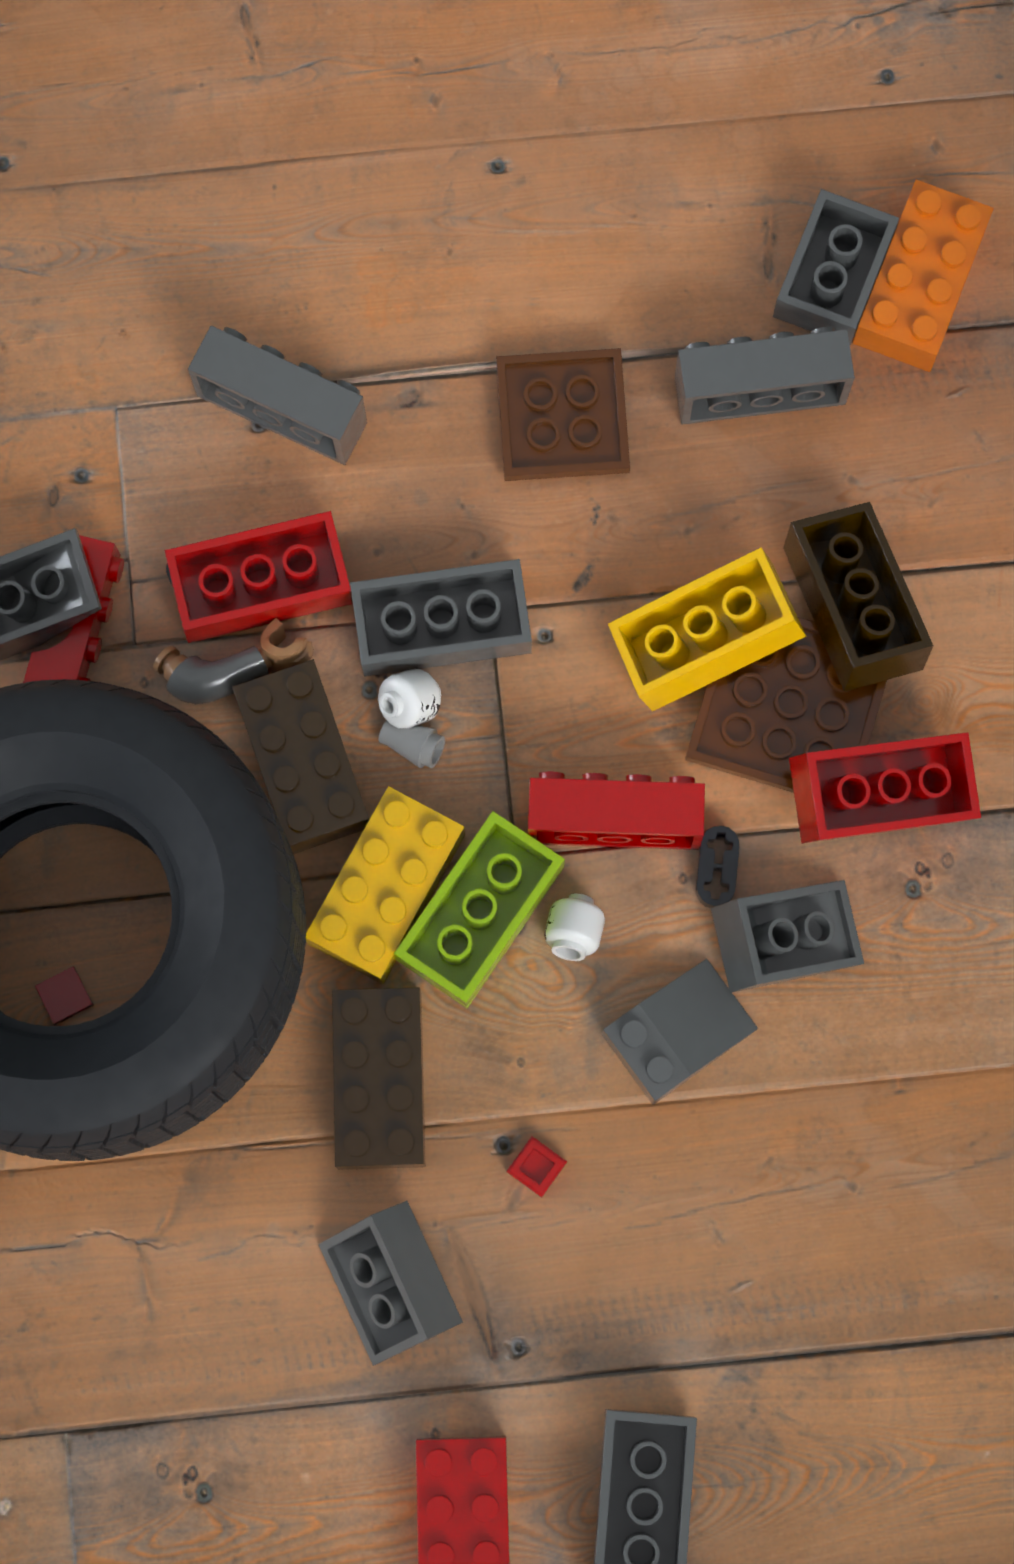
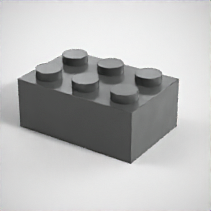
(835, 265)

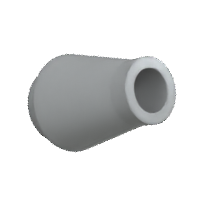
(417, 744)

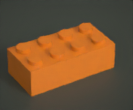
(922, 275)

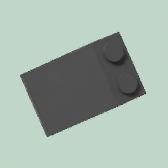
(44, 592)
(786, 935)
(678, 1031)

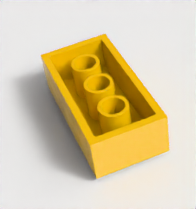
(706, 629)
(385, 884)

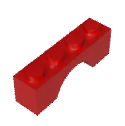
(82, 646)

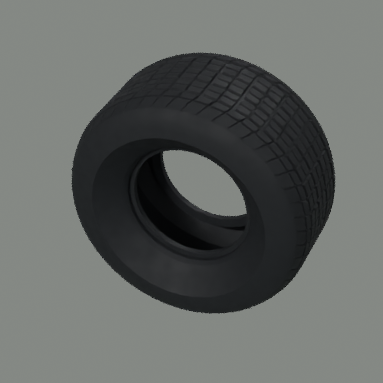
(233, 937)

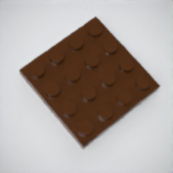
(779, 711)

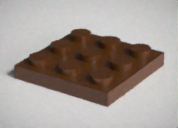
(563, 414)

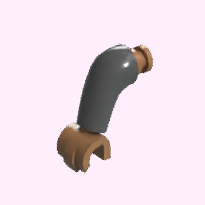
(207, 681)

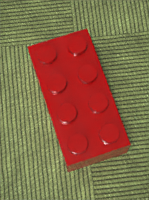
(258, 576)
(884, 787)
(616, 812)
(462, 1500)

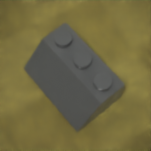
(390, 1282)

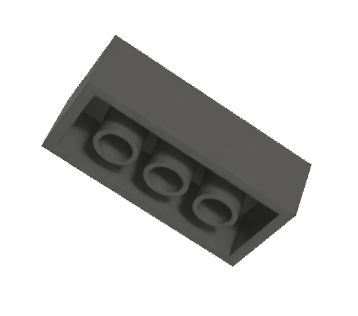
(763, 375)
(278, 393)
(441, 617)
(645, 1488)

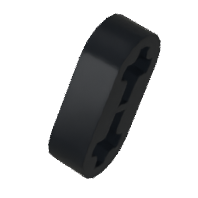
(727, 868)

